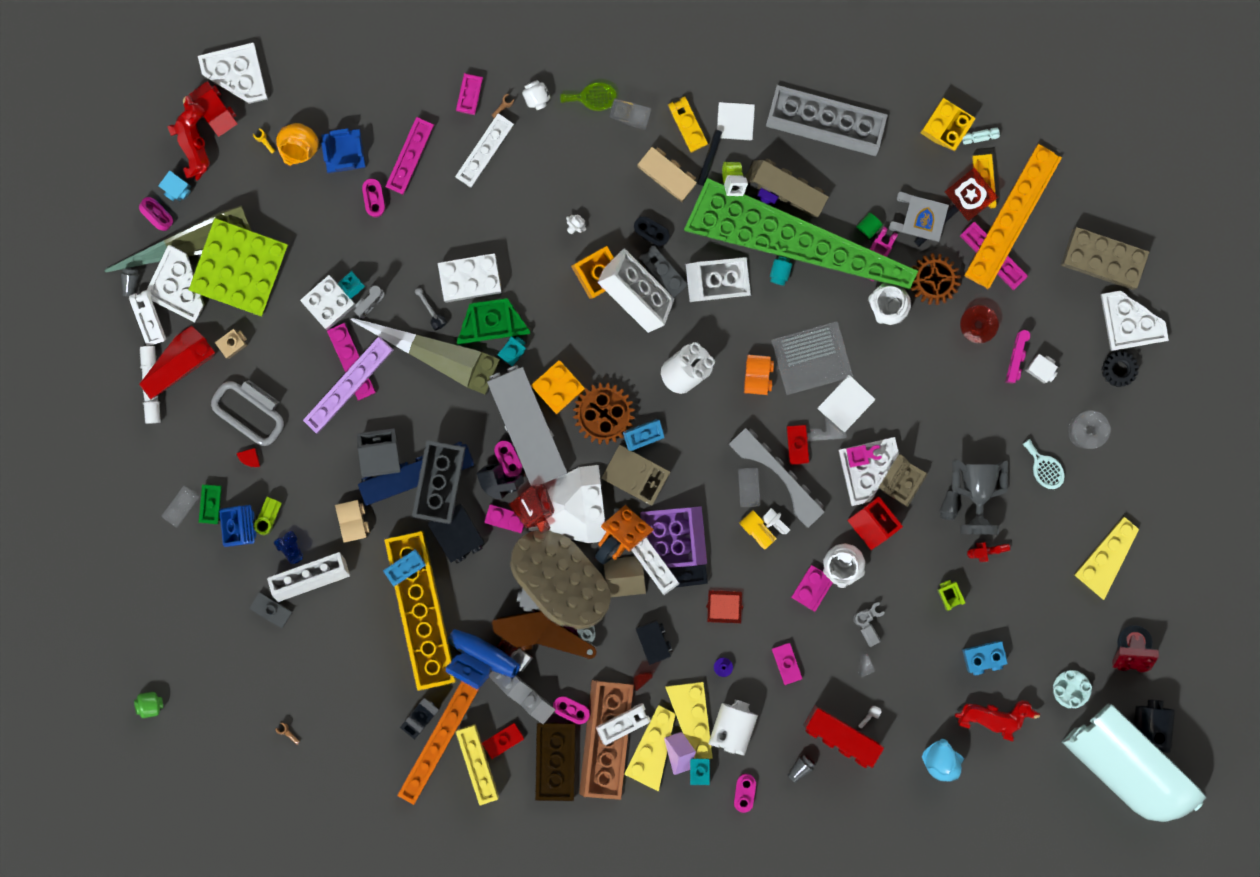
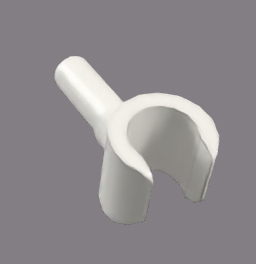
(873, 712)

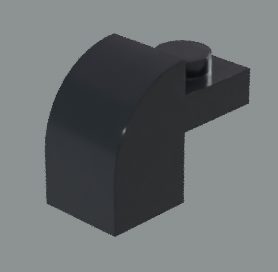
(495, 483)
(419, 718)

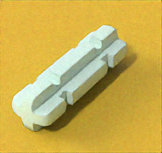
(982, 135)

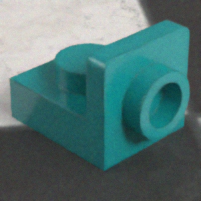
(351, 285)
(512, 350)

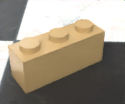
(667, 173)

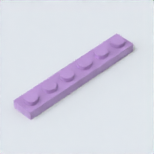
(348, 385)

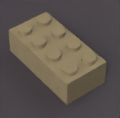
(1104, 258)

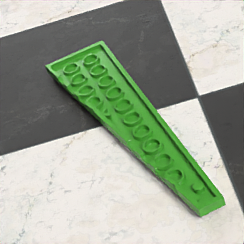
(770, 230)

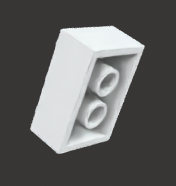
(469, 278)

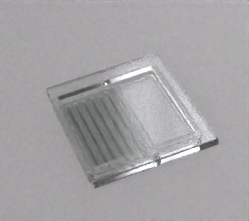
(812, 358)

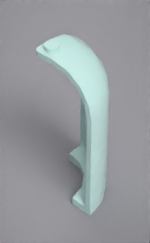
(1133, 767)

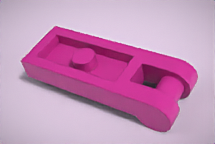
(1017, 356)

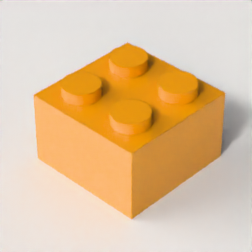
(590, 269)
(558, 387)

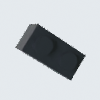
(653, 642)

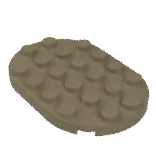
(560, 579)

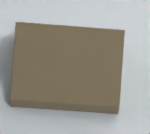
(625, 576)

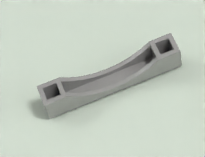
(804, 507)

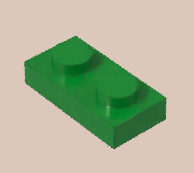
(210, 504)

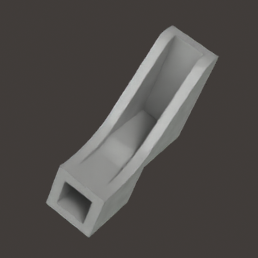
(524, 695)

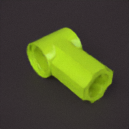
(268, 513)

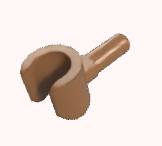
(503, 105)
(286, 731)

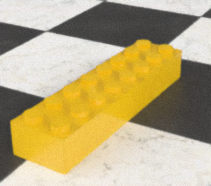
(421, 615)

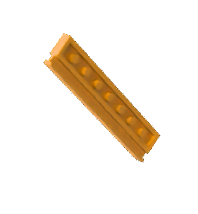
(1012, 216)

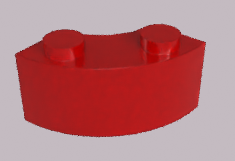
(216, 113)

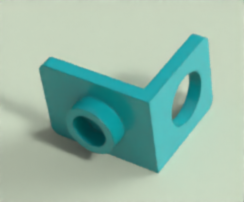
(699, 772)

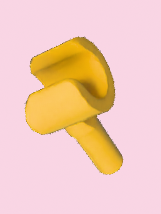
(263, 139)

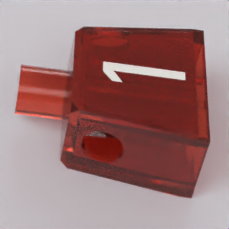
(534, 507)

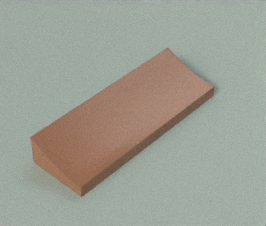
(605, 764)

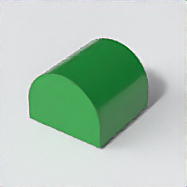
(869, 225)

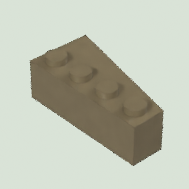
(787, 187)

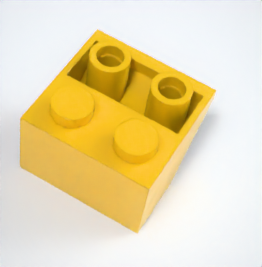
(947, 125)

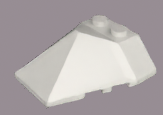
(577, 505)

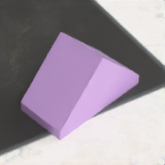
(679, 752)

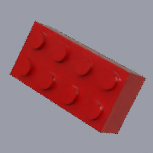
(843, 736)

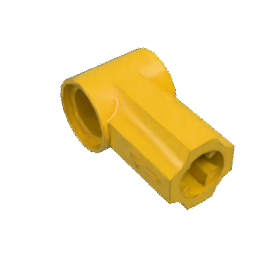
(754, 526)

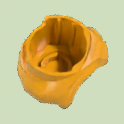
(297, 143)

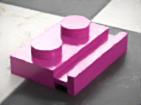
(812, 588)

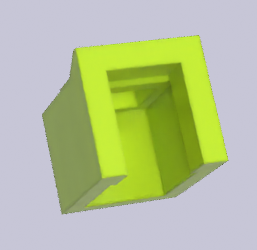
(958, 599)

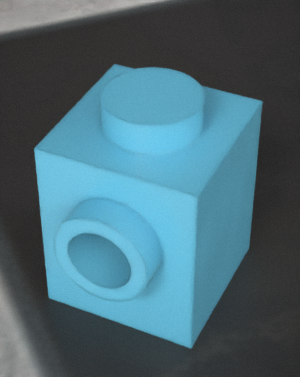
(174, 187)

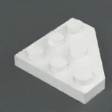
(236, 71)
(171, 285)
(1130, 322)
(864, 480)

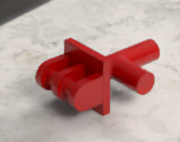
(982, 551)

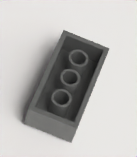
(439, 482)

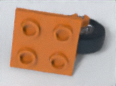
(623, 532)

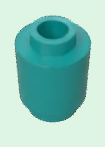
(780, 271)

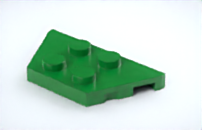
(491, 321)

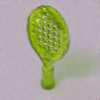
(571, 97)

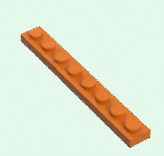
(437, 742)

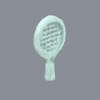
(1033, 451)

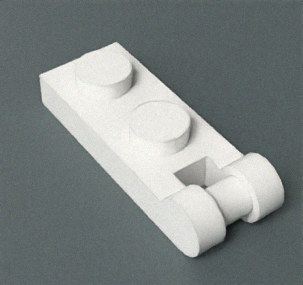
(147, 318)
(622, 724)

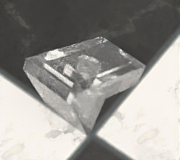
(831, 429)

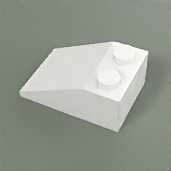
(718, 279)

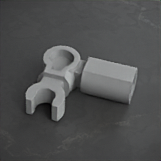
(868, 631)

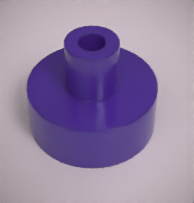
(723, 662)

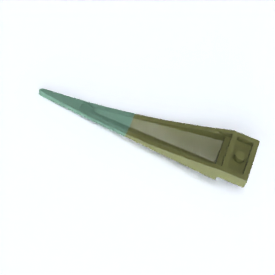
(189, 240)

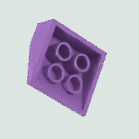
(677, 535)

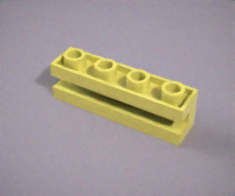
(477, 764)

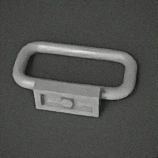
(258, 398)

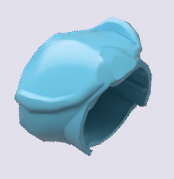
(942, 761)

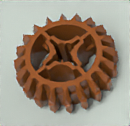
(935, 288)

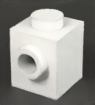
(1042, 368)

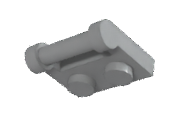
(365, 306)

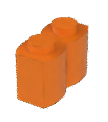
(757, 374)

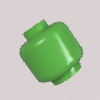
(148, 704)

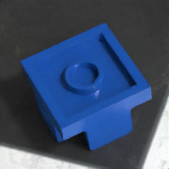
(343, 150)

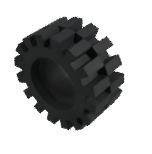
(1131, 365)

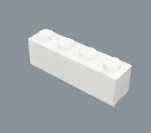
(308, 577)

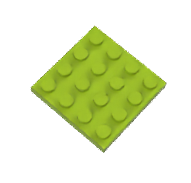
(238, 267)

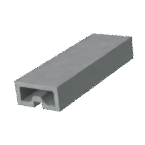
(526, 426)

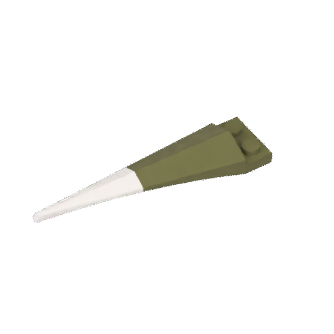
(457, 362)

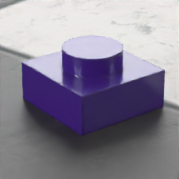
(767, 197)

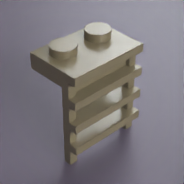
(902, 480)

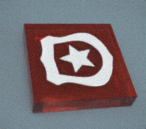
(971, 194)

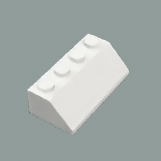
(636, 291)

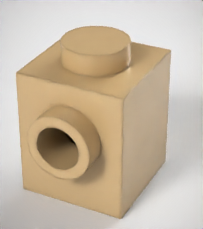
(231, 343)

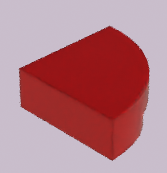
(249, 458)

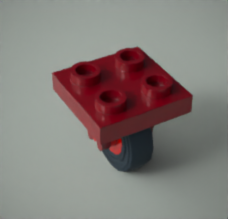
(1135, 650)

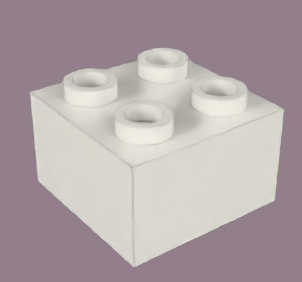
(328, 302)

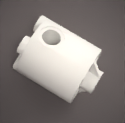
(687, 368)
(733, 727)

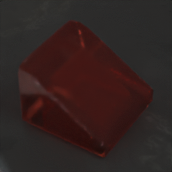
(641, 679)

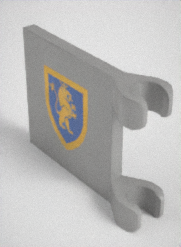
(923, 218)

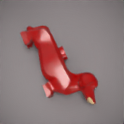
(190, 139)
(997, 720)

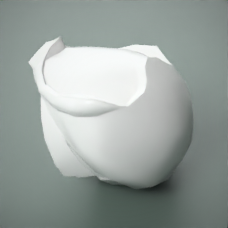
(890, 304)
(844, 564)

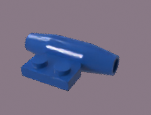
(478, 659)

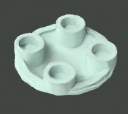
(1072, 689)

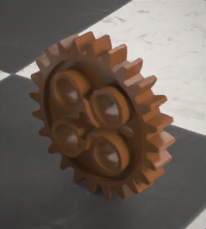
(592, 427)

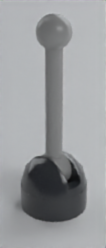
(437, 321)

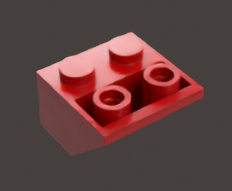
(875, 523)

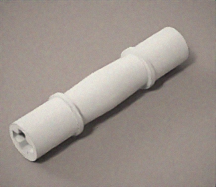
(151, 407)

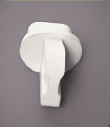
(772, 518)

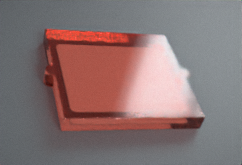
(724, 606)

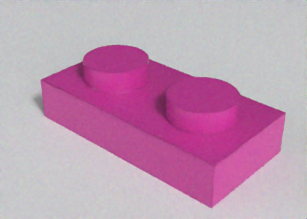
(503, 518)

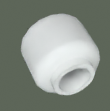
(536, 94)

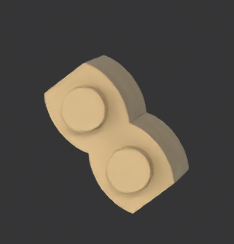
(351, 520)

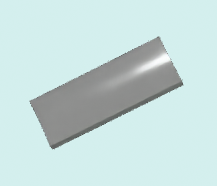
(826, 120)

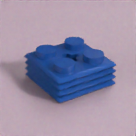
(237, 525)

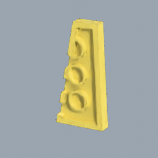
(1104, 563)
(691, 713)
(651, 752)

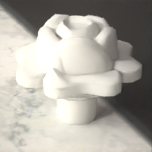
(575, 223)

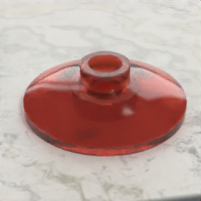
(986, 317)

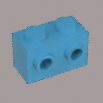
(985, 657)

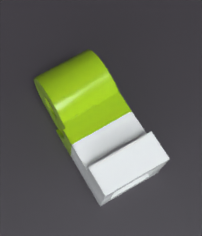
(733, 176)

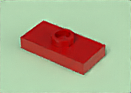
(797, 444)
(503, 740)

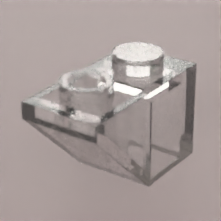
(630, 113)

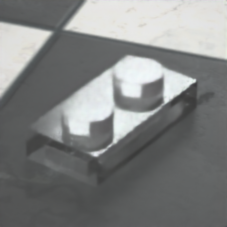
(180, 506)

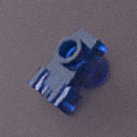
(289, 547)

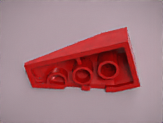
(181, 357)

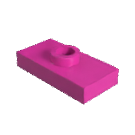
(469, 94)
(786, 663)

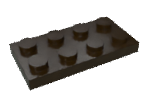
(555, 762)

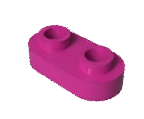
(373, 198)
(156, 214)
(508, 458)
(571, 711)
(744, 793)

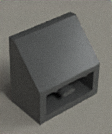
(378, 452)

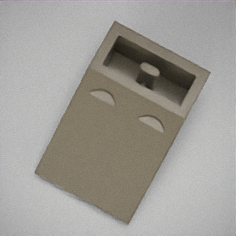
(635, 475)

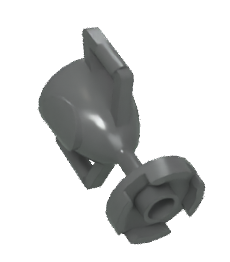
(979, 486)

